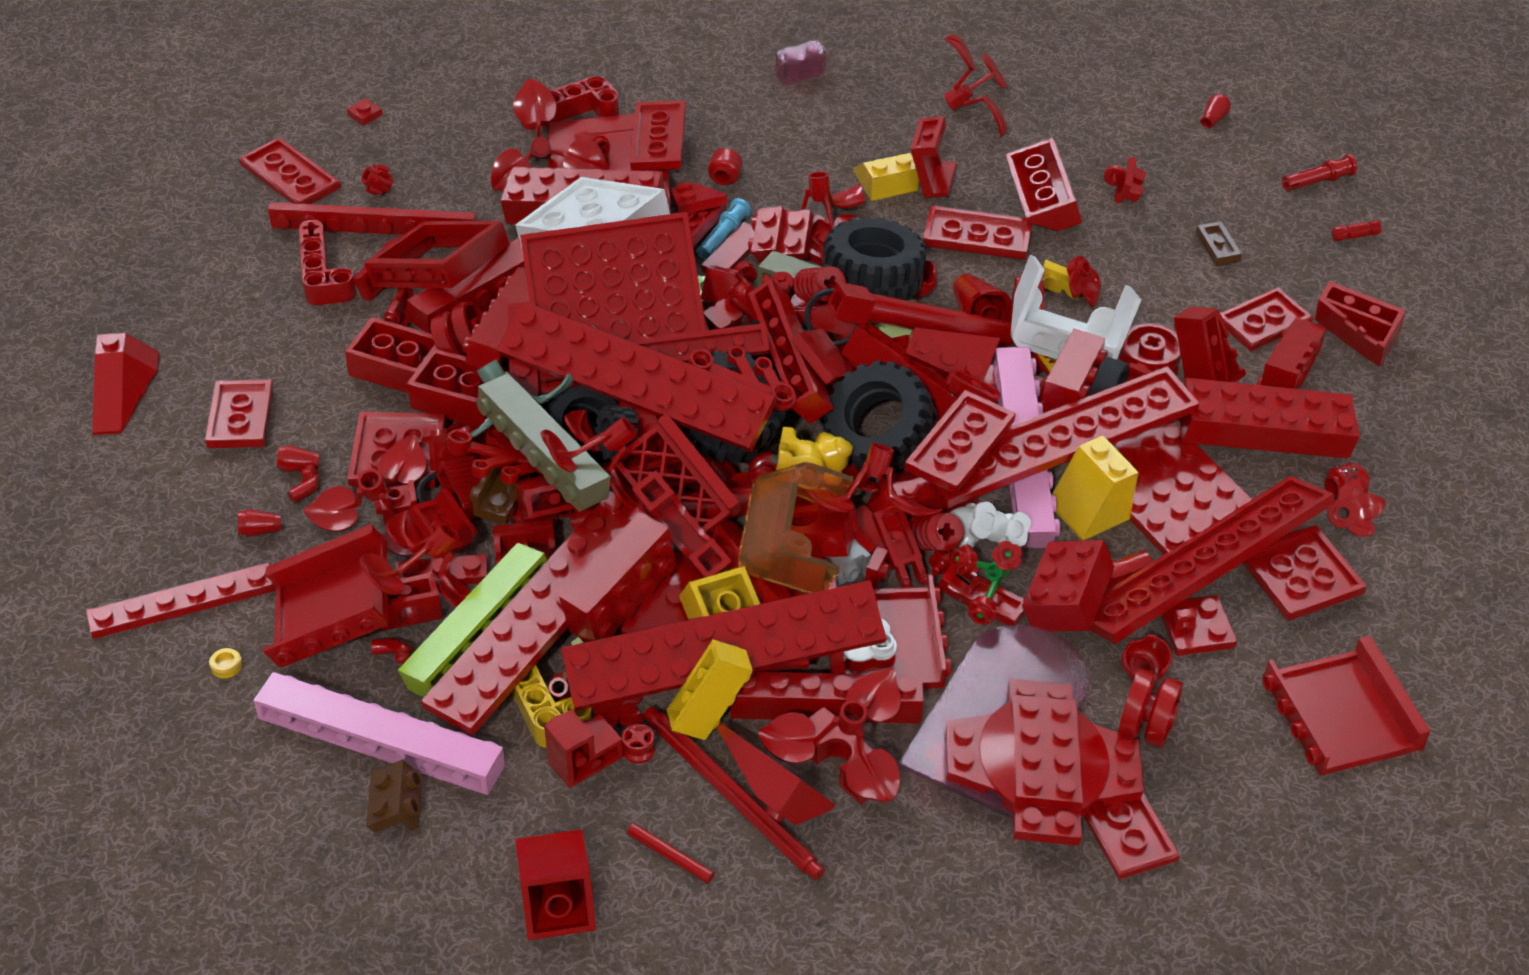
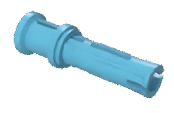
(728, 223)

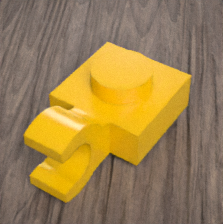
(1056, 278)

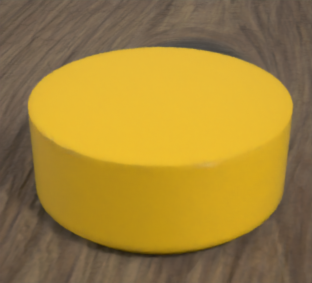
(225, 663)

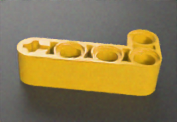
(538, 705)

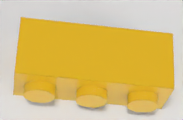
(709, 690)

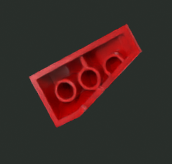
(120, 379)
(773, 784)

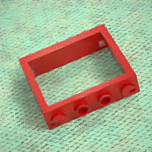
(399, 268)

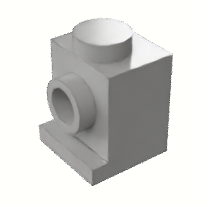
(852, 565)

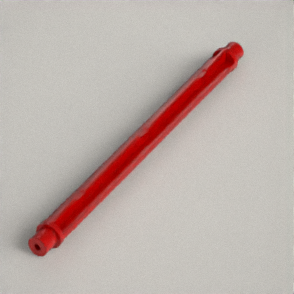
(735, 795)

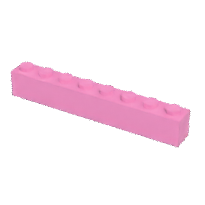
(1019, 392)
(380, 732)

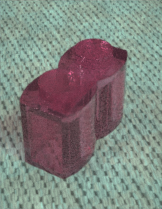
(800, 62)

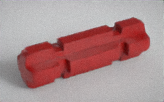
(1356, 230)

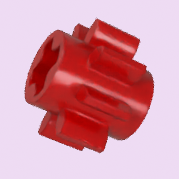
(377, 179)

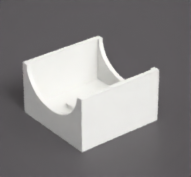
(594, 202)

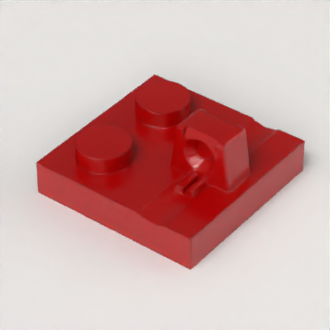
(1198, 626)

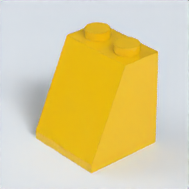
(1096, 489)

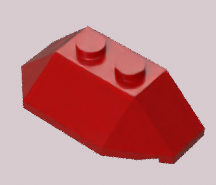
(912, 487)

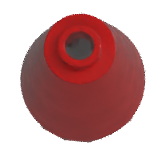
(981, 298)

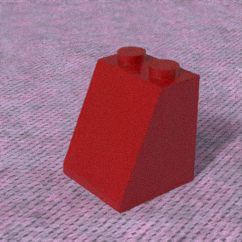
(555, 884)

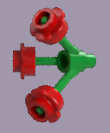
(1006, 557)

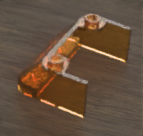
(768, 543)

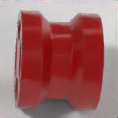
(641, 736)

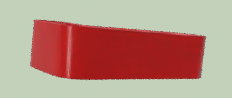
(583, 96)
(320, 283)

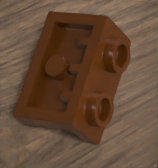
(493, 498)

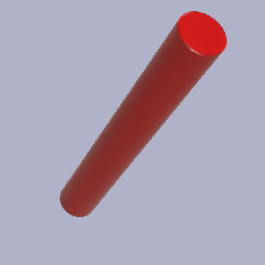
(671, 853)

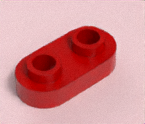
(960, 381)

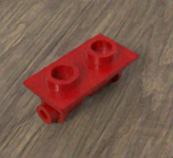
(398, 309)

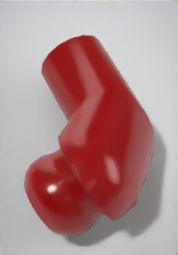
(308, 484)
(392, 646)

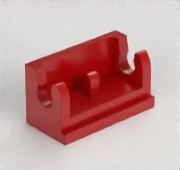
(534, 534)

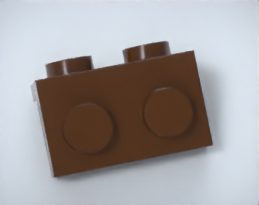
(394, 797)

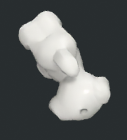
(984, 522)

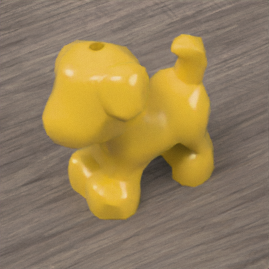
(826, 450)

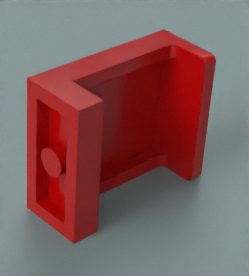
(933, 174)

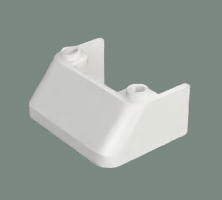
(1048, 331)

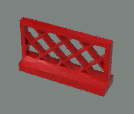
(690, 460)

